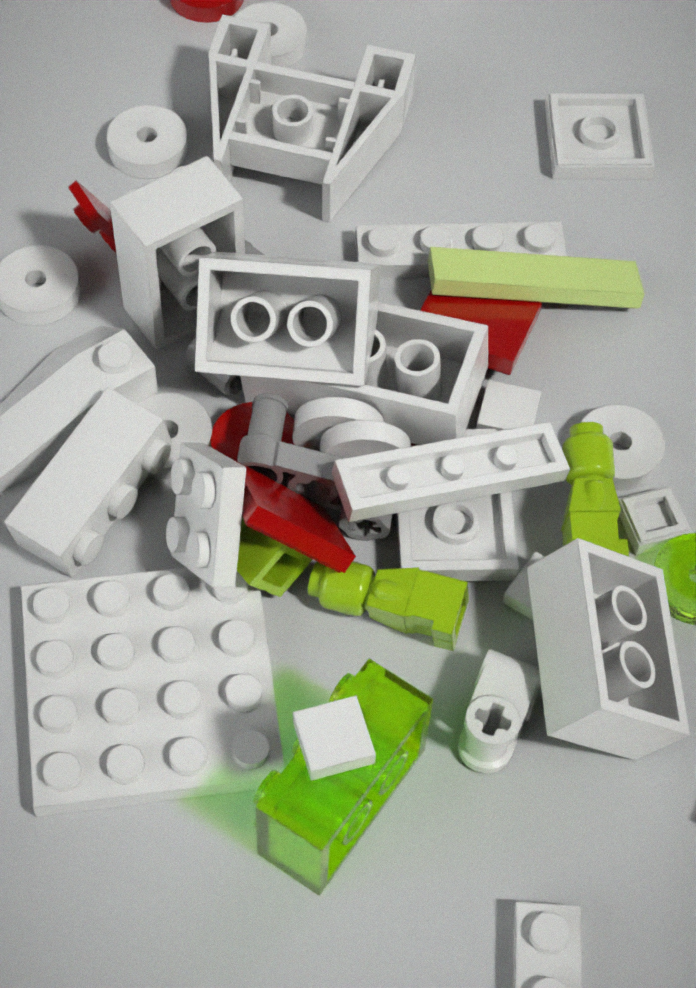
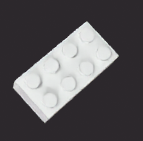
(418, 376)

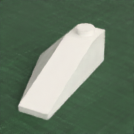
(61, 392)

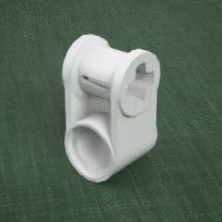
(498, 706)

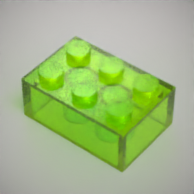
(317, 823)

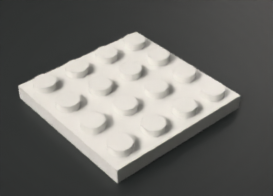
(146, 690)

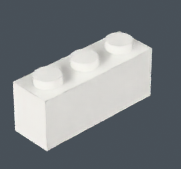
(90, 482)

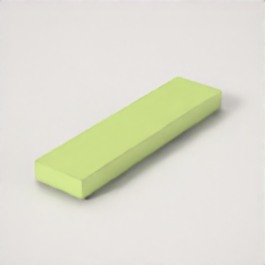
(534, 277)

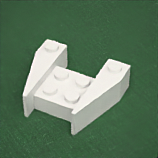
(303, 120)

